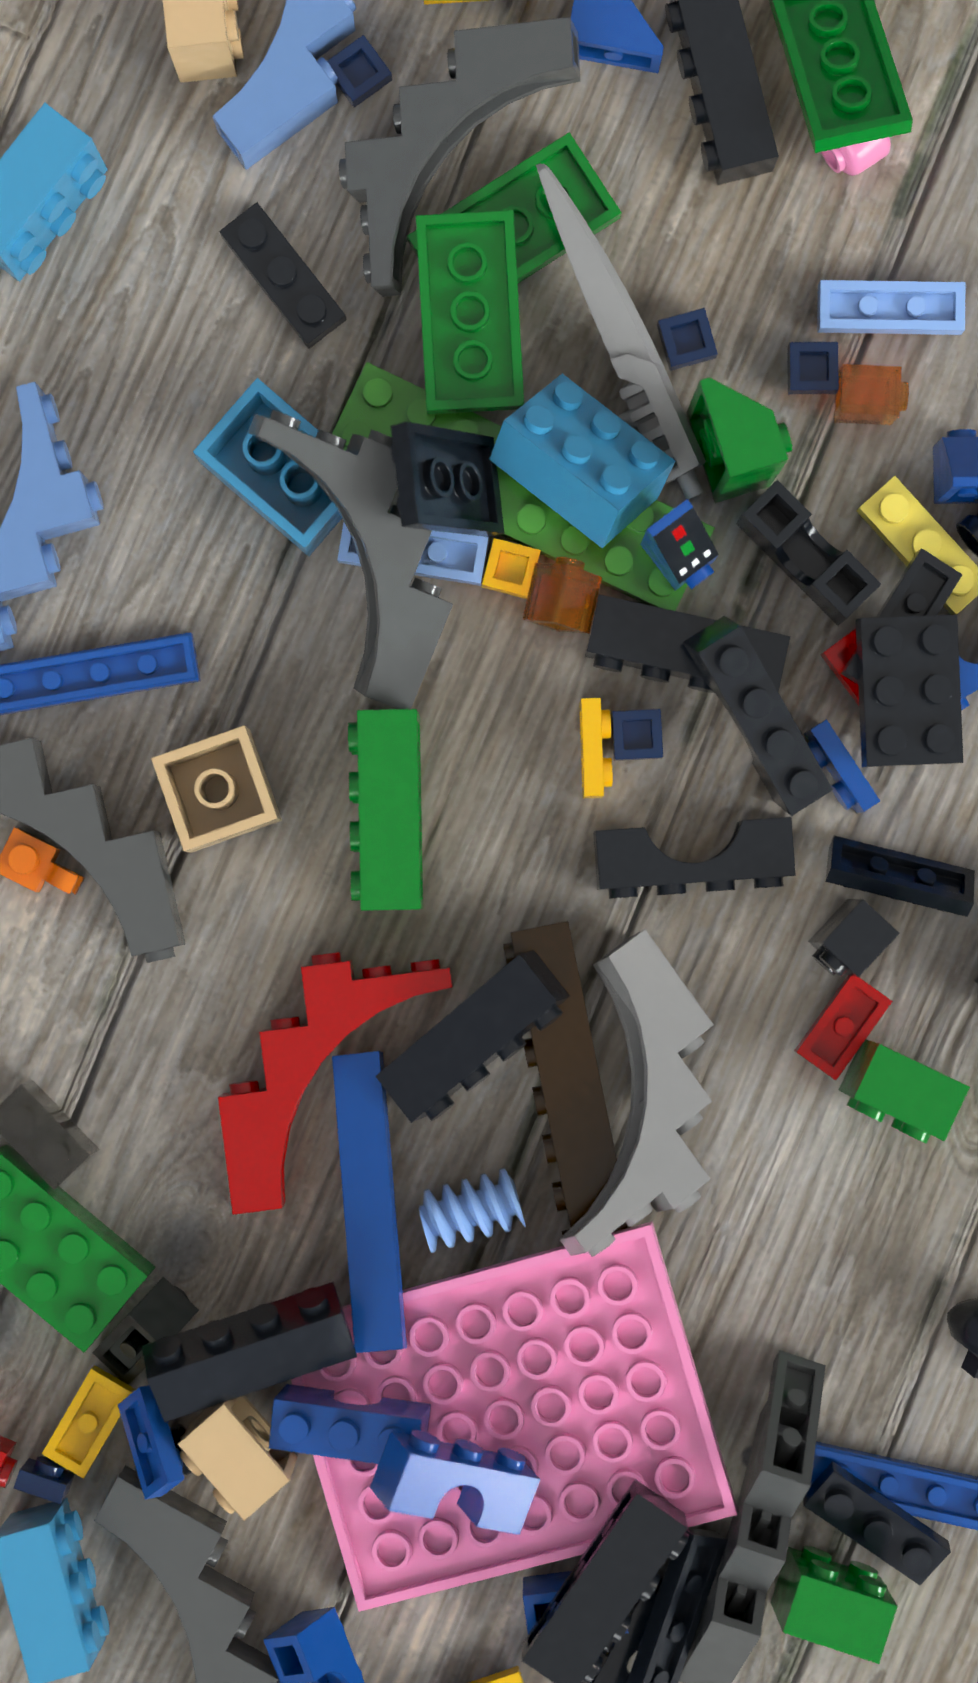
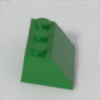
(738, 440)

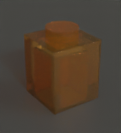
(870, 394)
(562, 596)

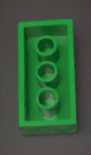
(389, 809)
(62, 1255)

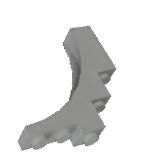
(660, 1030)

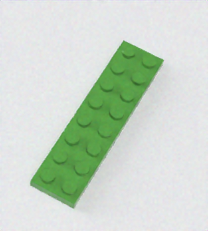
(623, 564)

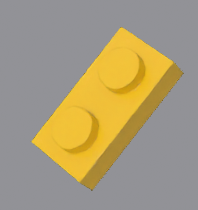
(594, 726)
(87, 1422)

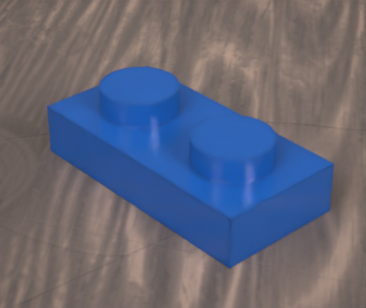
(851, 785)
(151, 1443)

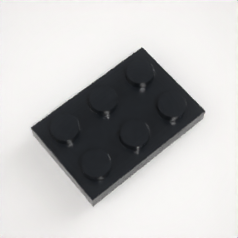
(446, 480)
(909, 690)

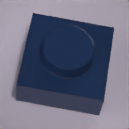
(359, 71)
(687, 339)
(813, 368)
(637, 734)
(44, 1479)

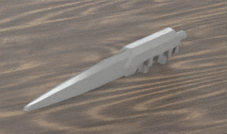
(650, 393)

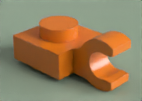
(32, 862)

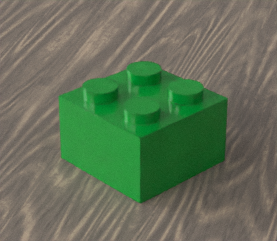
(912, 1093)
(834, 1603)

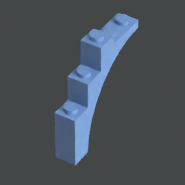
(289, 83)
(42, 508)

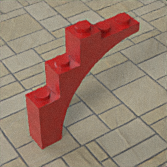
(260, 1120)

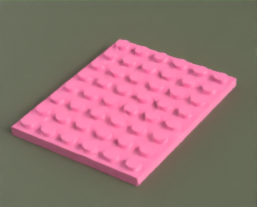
(542, 1357)

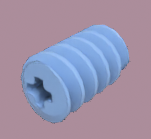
(470, 1210)

